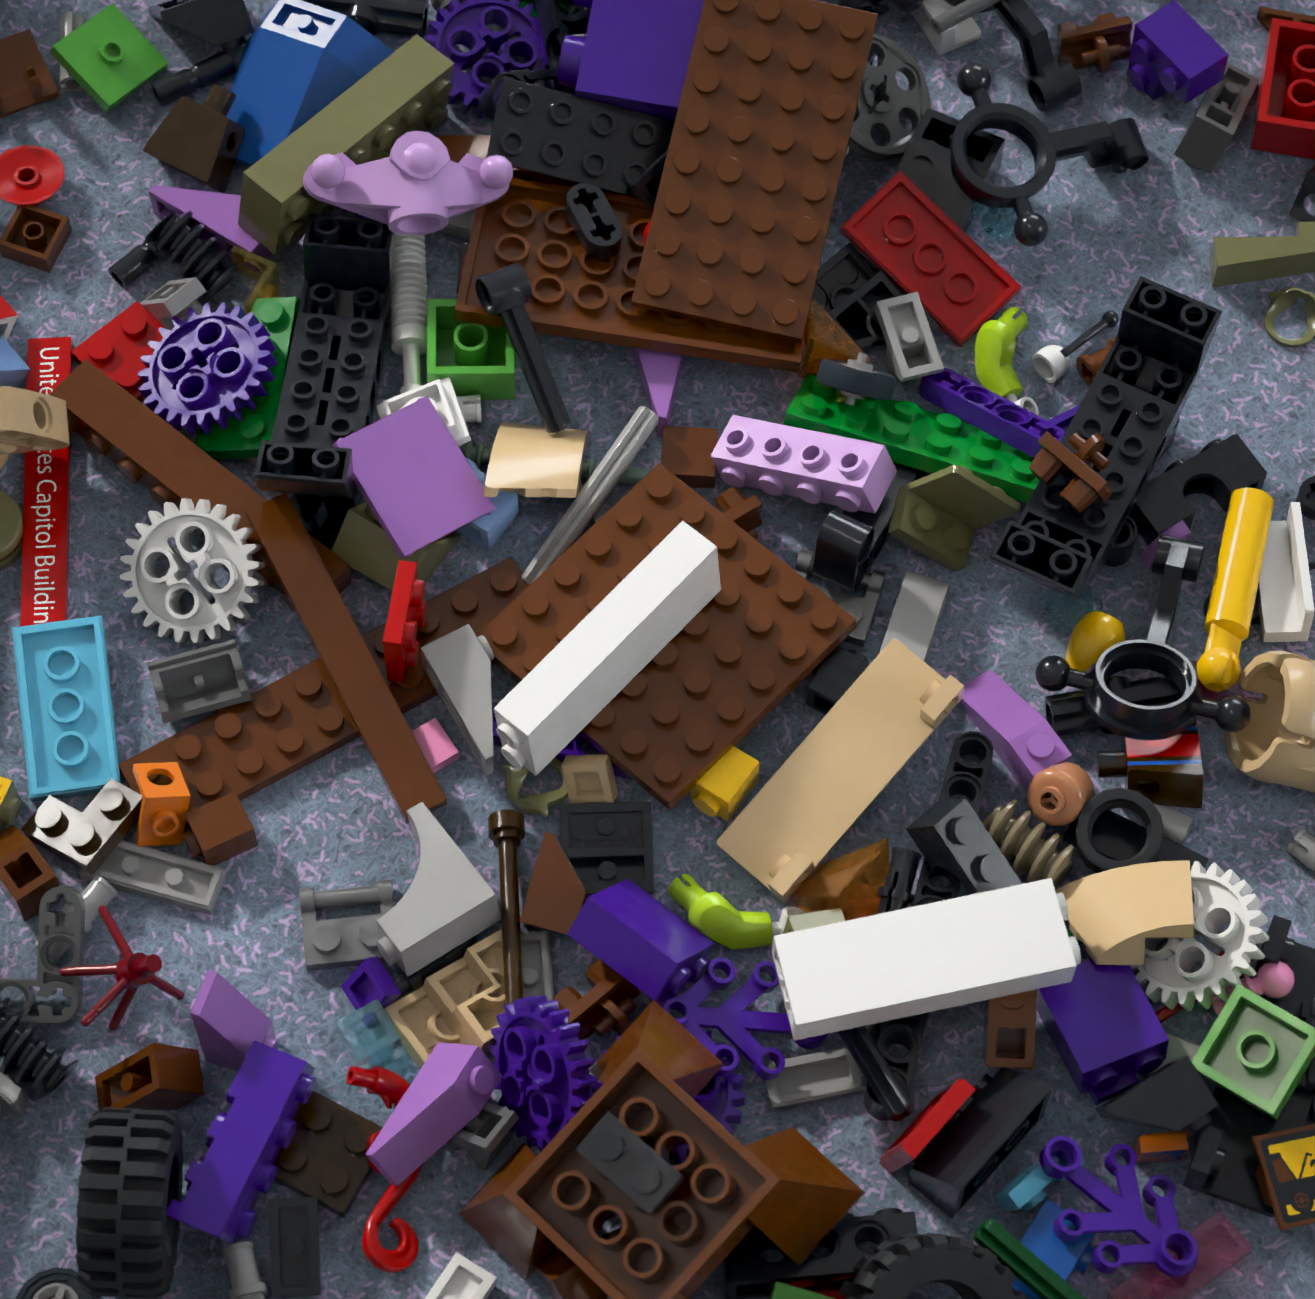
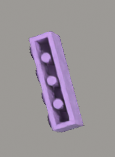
(804, 464)

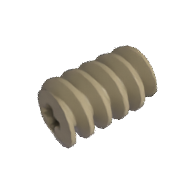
(1027, 846)

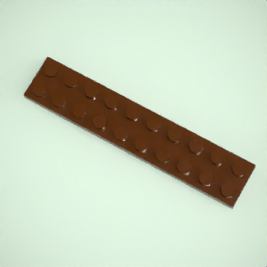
(303, 713)

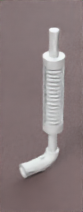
(410, 316)

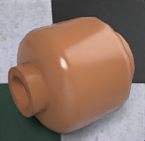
(1059, 793)

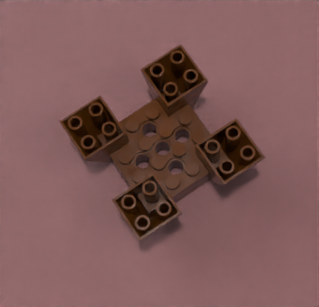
(727, 1186)

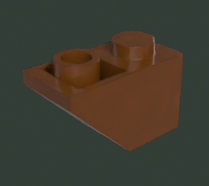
(23, 873)

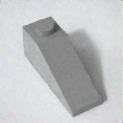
(462, 677)

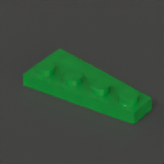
(245, 437)

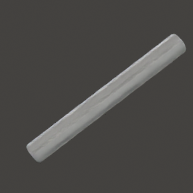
(593, 492)

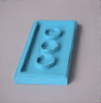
(66, 707)

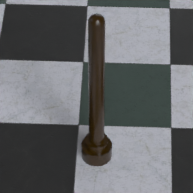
(506, 831)

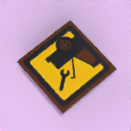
(1288, 1174)

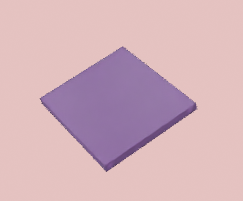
(415, 477)

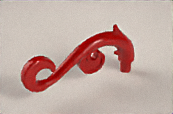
(391, 1089)

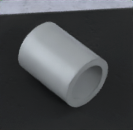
(1174, 823)

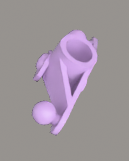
(412, 188)

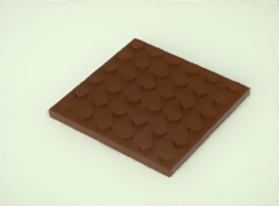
(715, 674)

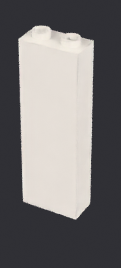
(607, 649)
(925, 958)

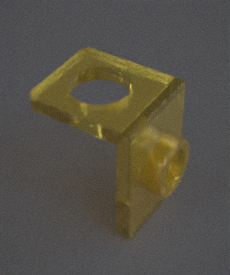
(267, 279)

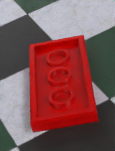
(930, 256)

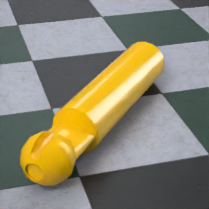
(1235, 587)

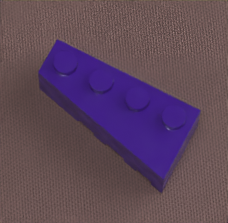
(245, 1144)

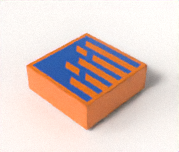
(1161, 1147)

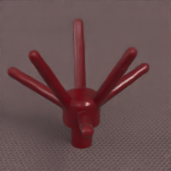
(129, 971)

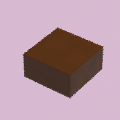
(35, 237)
(688, 453)

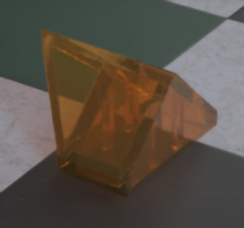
(824, 341)
(846, 883)

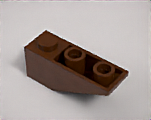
(1010, 1031)

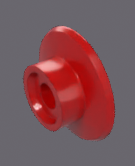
(29, 175)

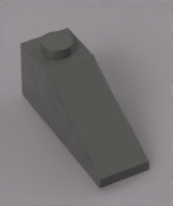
(1216, 119)

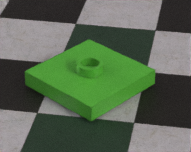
(109, 57)

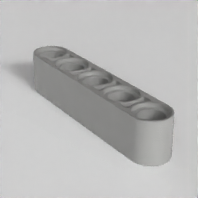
(917, 613)

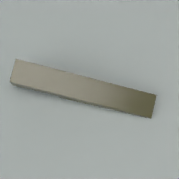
(1262, 258)

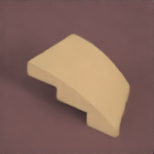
(535, 462)
(1127, 904)
(454, 1003)

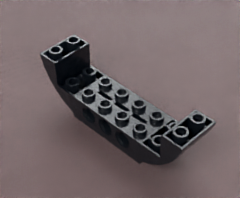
(332, 357)
(1135, 410)

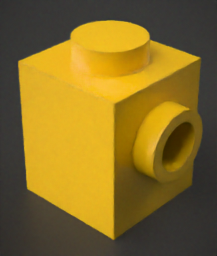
(726, 784)

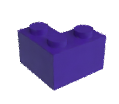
(1174, 55)

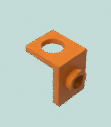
(162, 805)

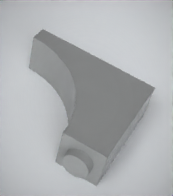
(443, 904)

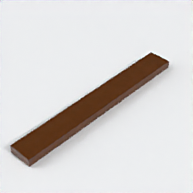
(345, 655)

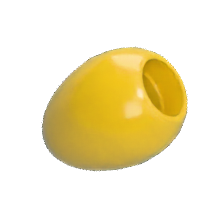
(1091, 638)

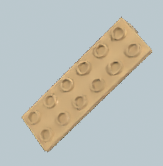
(840, 769)

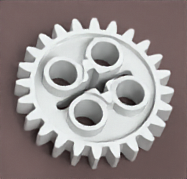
(162, 595)
(1217, 899)

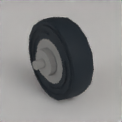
(856, 379)

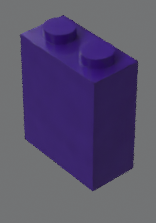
(641, 939)
(1102, 1025)

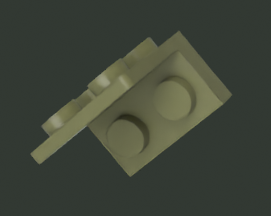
(944, 510)

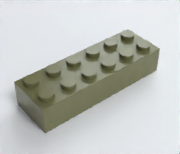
(363, 122)

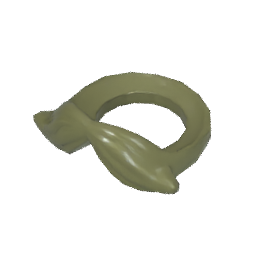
(1280, 302)
(533, 803)

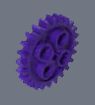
(467, 27)
(201, 372)
(541, 1067)

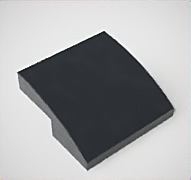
(609, 843)

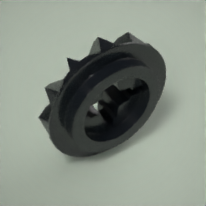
(308, 505)

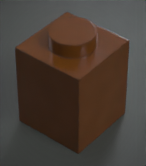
(219, 830)

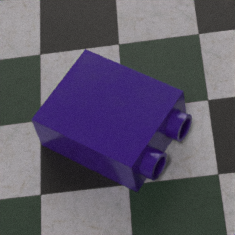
(632, 53)

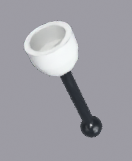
(1054, 361)

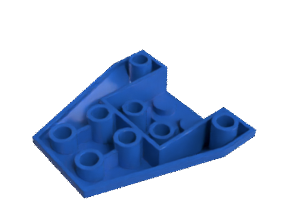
(294, 69)

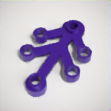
(732, 1019)
(1123, 1211)

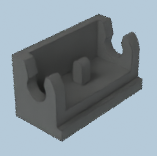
(199, 681)

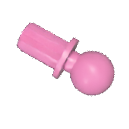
(1271, 980)

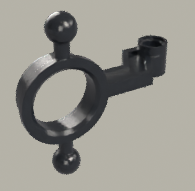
(1048, 82)
(1098, 143)
(1177, 561)

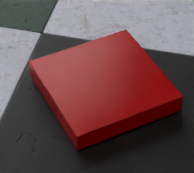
(926, 1125)

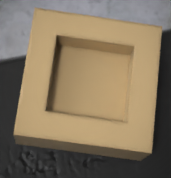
(589, 779)

